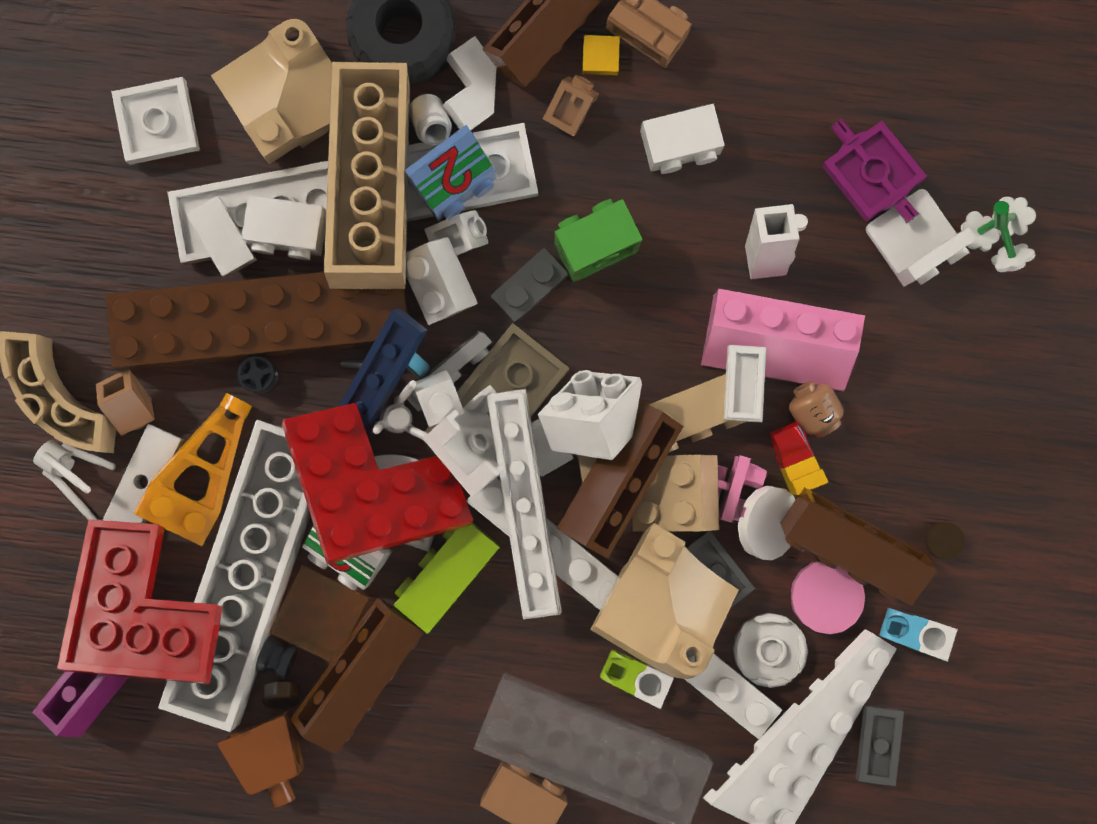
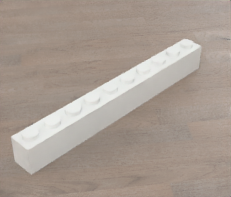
(594, 583)

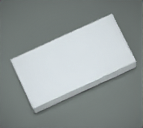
(221, 236)
(744, 383)

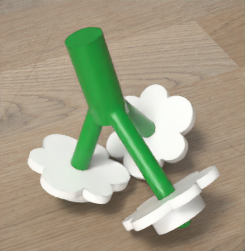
(1008, 218)

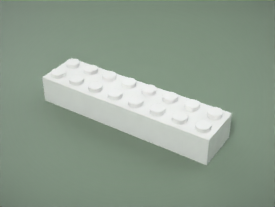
(246, 577)

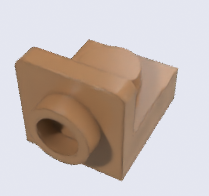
(571, 104)

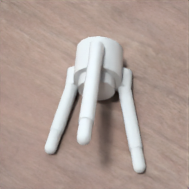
(397, 417)
(57, 462)

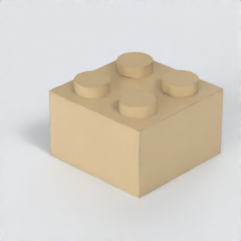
(681, 496)

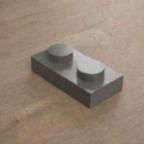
(529, 285)
(714, 556)
(879, 745)

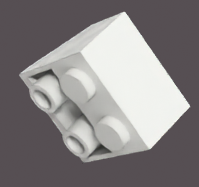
(592, 414)

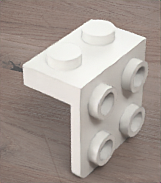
(921, 244)

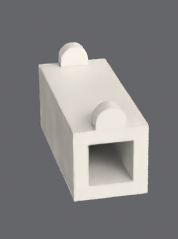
(773, 240)

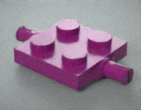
(874, 171)

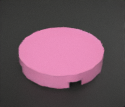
(826, 598)

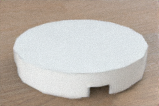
(761, 527)
(770, 650)

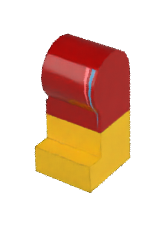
(796, 458)

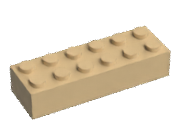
(367, 176)

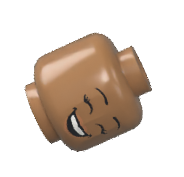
(816, 408)

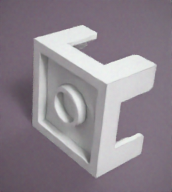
(468, 444)

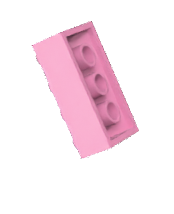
(799, 338)

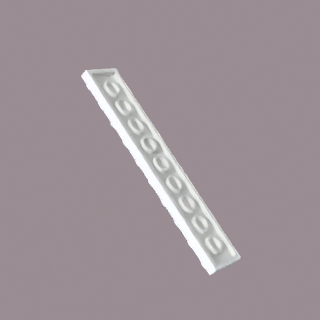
(504, 146)

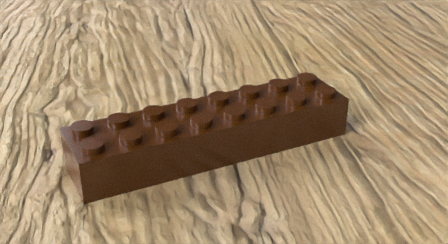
(244, 320)

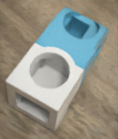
(918, 633)

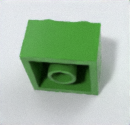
(597, 239)

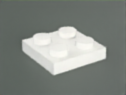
(155, 120)

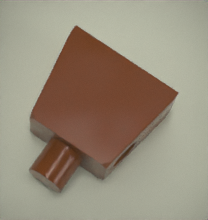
(266, 757)

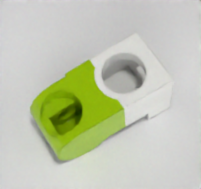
(636, 678)

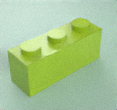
(445, 575)

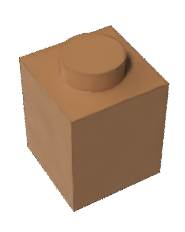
(125, 402)

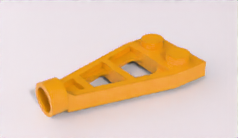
(177, 512)

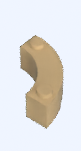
(44, 399)

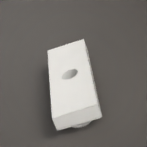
(151, 454)

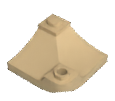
(280, 90)
(666, 606)

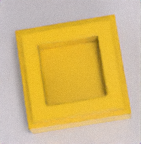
(601, 55)

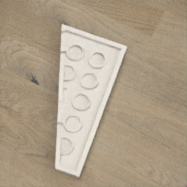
(804, 740)

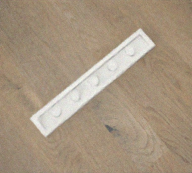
(524, 504)

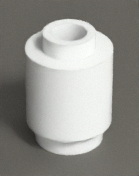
(430, 119)

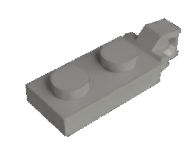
(471, 350)

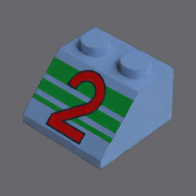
(452, 174)

